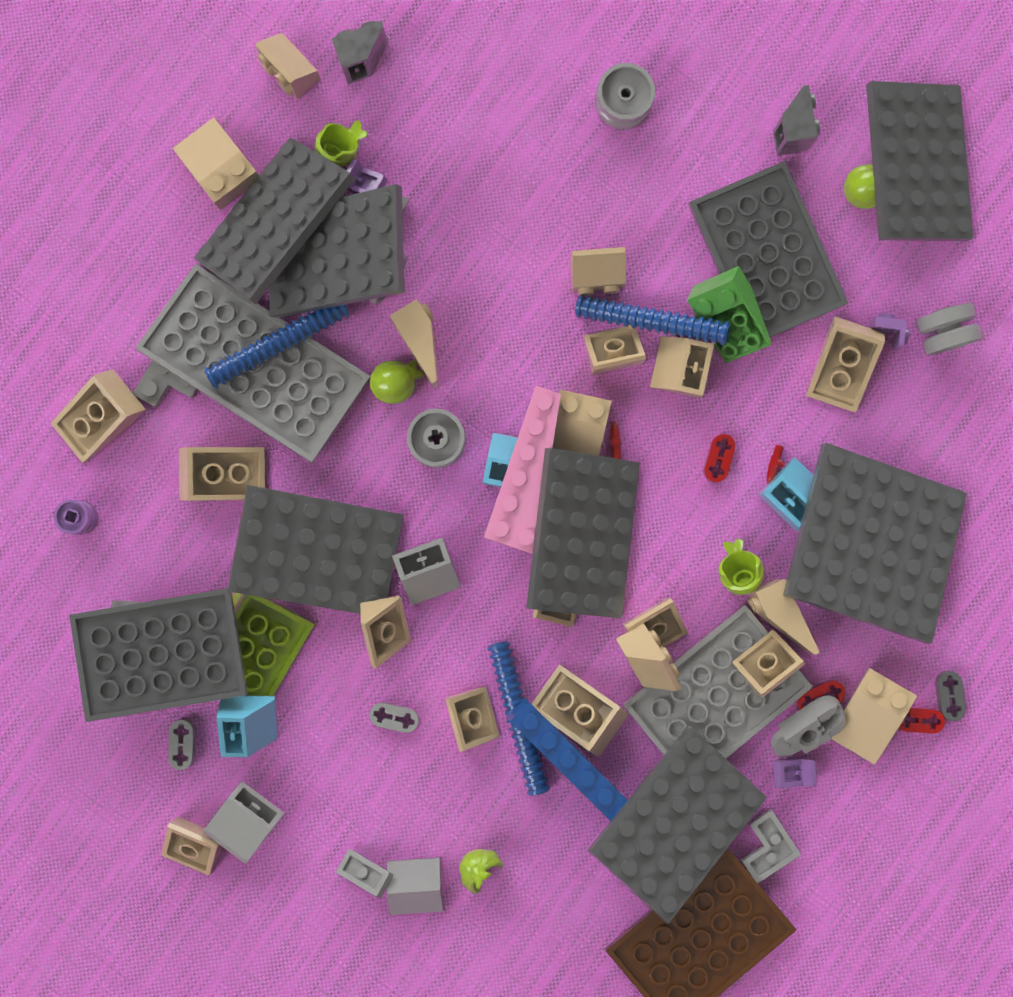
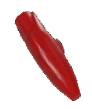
(615, 442)
(775, 462)

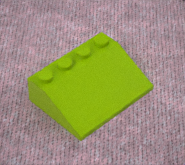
(268, 641)

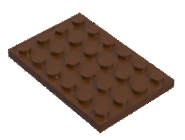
(708, 942)

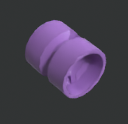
(75, 517)

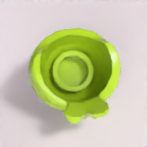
(339, 143)
(860, 187)
(394, 381)
(740, 570)
(475, 868)

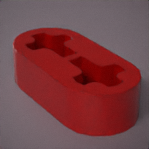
(725, 460)
(820, 689)
(920, 727)

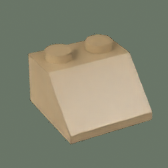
(598, 270)

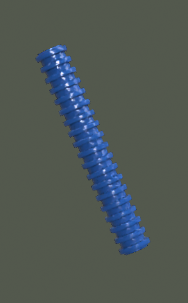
(652, 319)
(273, 344)
(513, 696)

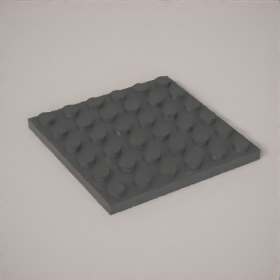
(875, 543)

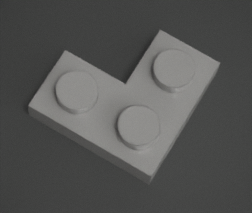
(156, 383)
(776, 847)

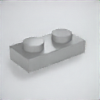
(364, 873)

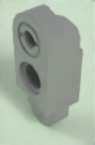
(809, 727)

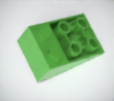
(731, 300)

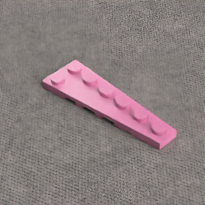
(517, 503)

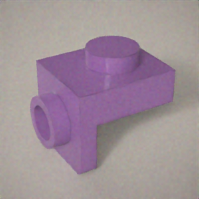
(365, 178)
(887, 324)
(794, 773)

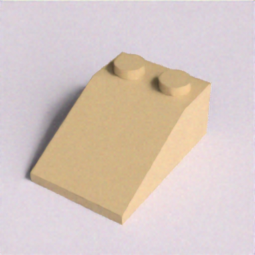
(216, 163)
(416, 330)
(845, 364)
(97, 414)
(580, 423)
(219, 472)
(782, 614)
(579, 710)
(874, 715)

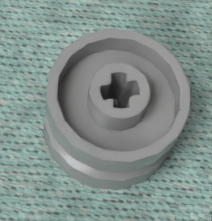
(629, 81)
(949, 328)
(433, 423)

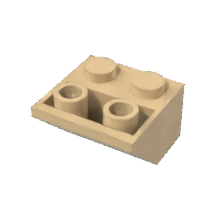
(287, 64)
(682, 366)
(648, 659)

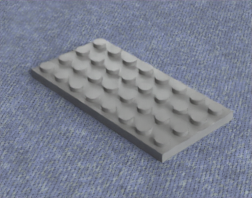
(290, 397)

